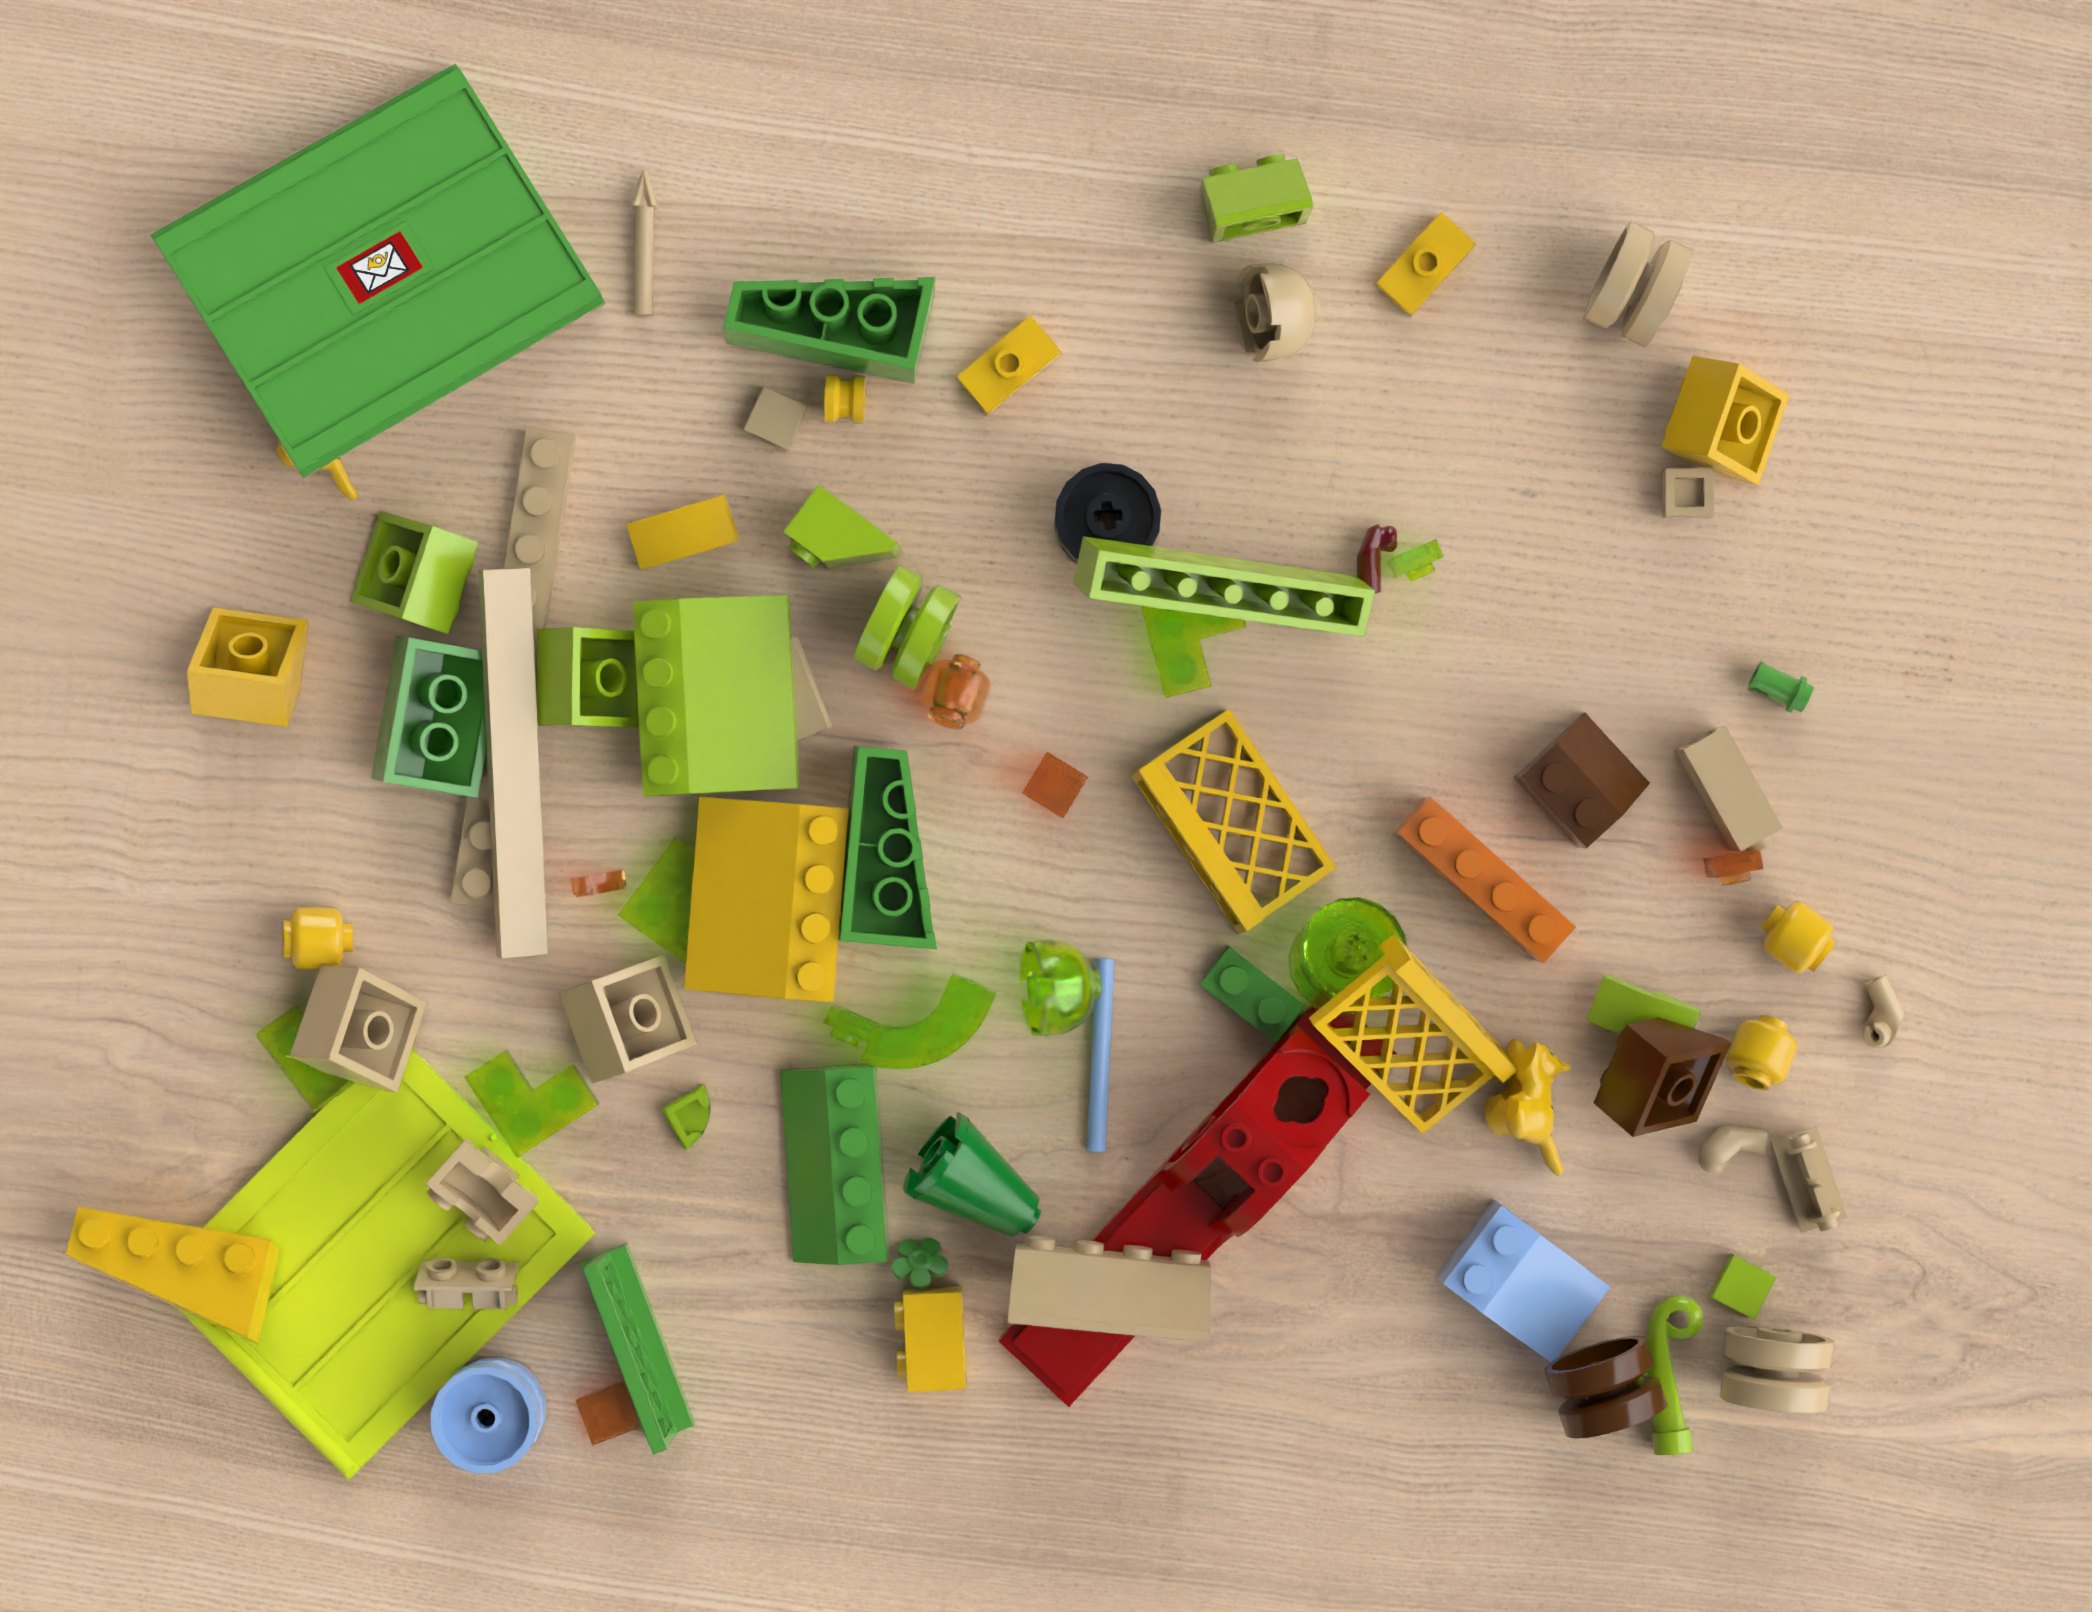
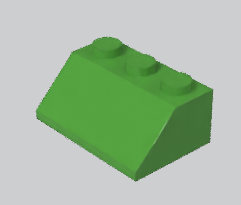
(433, 719)

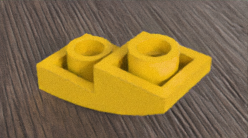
(682, 532)

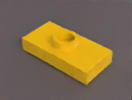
(1425, 264)
(1009, 365)

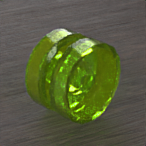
(1341, 926)

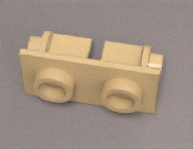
(1809, 1180)
(444, 1282)

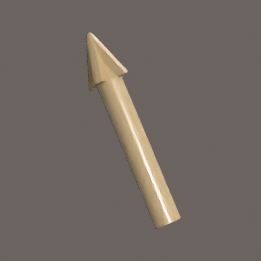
(644, 204)

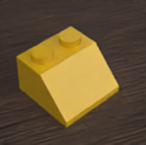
(1725, 419)
(248, 667)

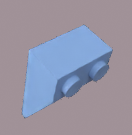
(1522, 1281)

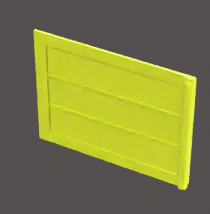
(353, 1221)

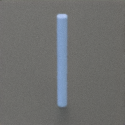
(1100, 1058)

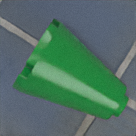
(972, 1180)

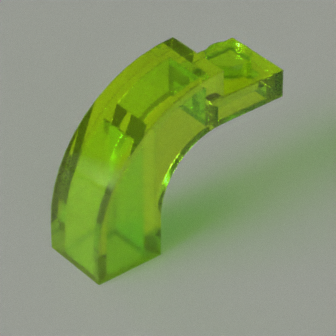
(922, 1043)

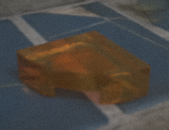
(598, 883)

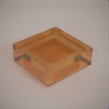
(607, 1413)

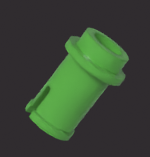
(1781, 687)

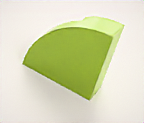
(689, 1115)

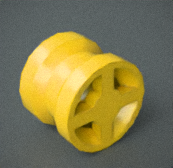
(845, 399)

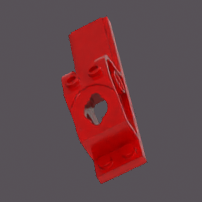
(1181, 1215)

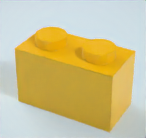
(933, 1339)

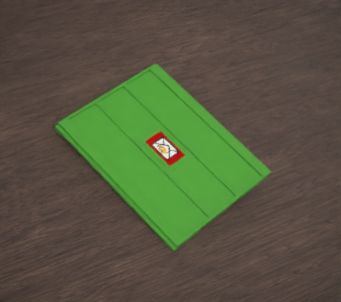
(378, 269)

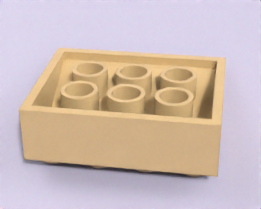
(1111, 1290)

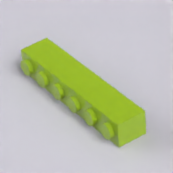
(1223, 586)

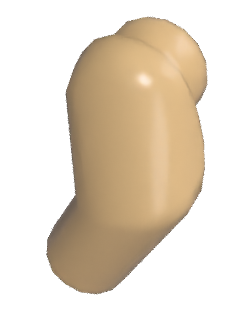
(1885, 1015)
(1727, 1142)

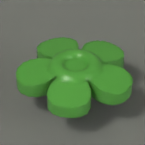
(919, 1262)

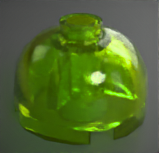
(1058, 987)

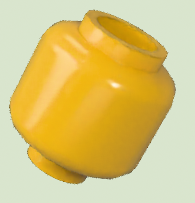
(316, 937)
(1797, 937)
(1761, 1052)

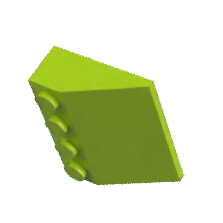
(715, 695)

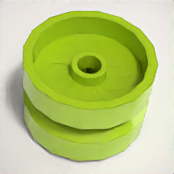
(912, 630)

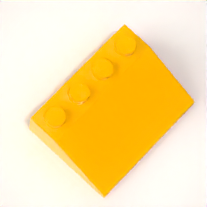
(766, 899)

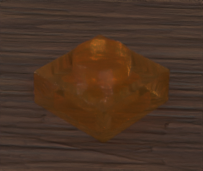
(1733, 867)

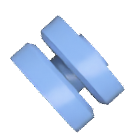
(476, 1441)

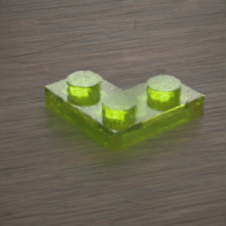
(1178, 648)
(524, 1113)

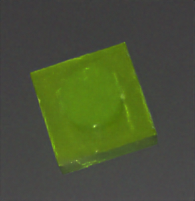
(1416, 562)

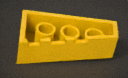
(192, 1268)

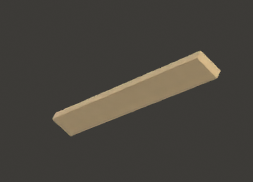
(513, 762)

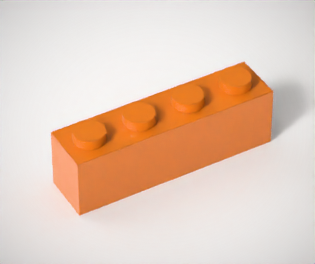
(1484, 879)

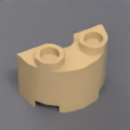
(483, 1190)

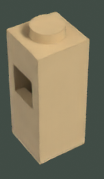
(1729, 790)

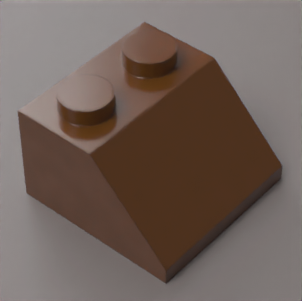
(1582, 781)
(1659, 1075)

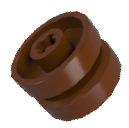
(1606, 1387)

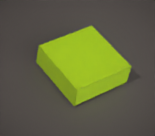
(1742, 1286)

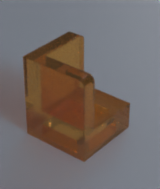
(1055, 785)

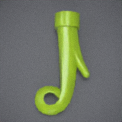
(1669, 1426)

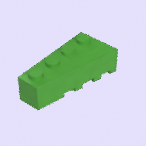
(835, 323)
(883, 865)

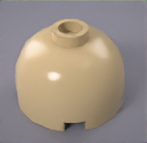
(1275, 311)

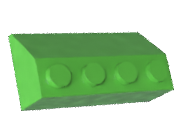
(835, 1164)

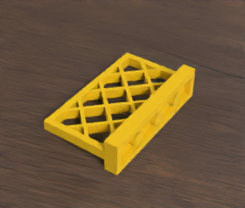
(1200, 846)
(1436, 1004)

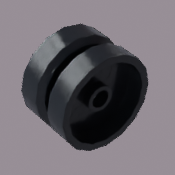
(1106, 489)

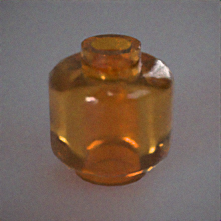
(955, 692)

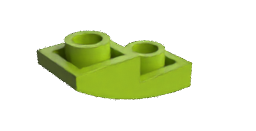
(1624, 1003)

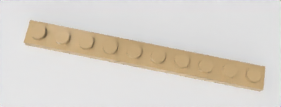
(532, 545)

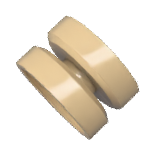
(1643, 286)
(1777, 1369)

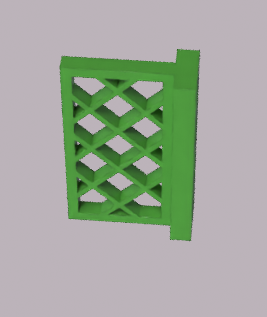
(638, 1345)

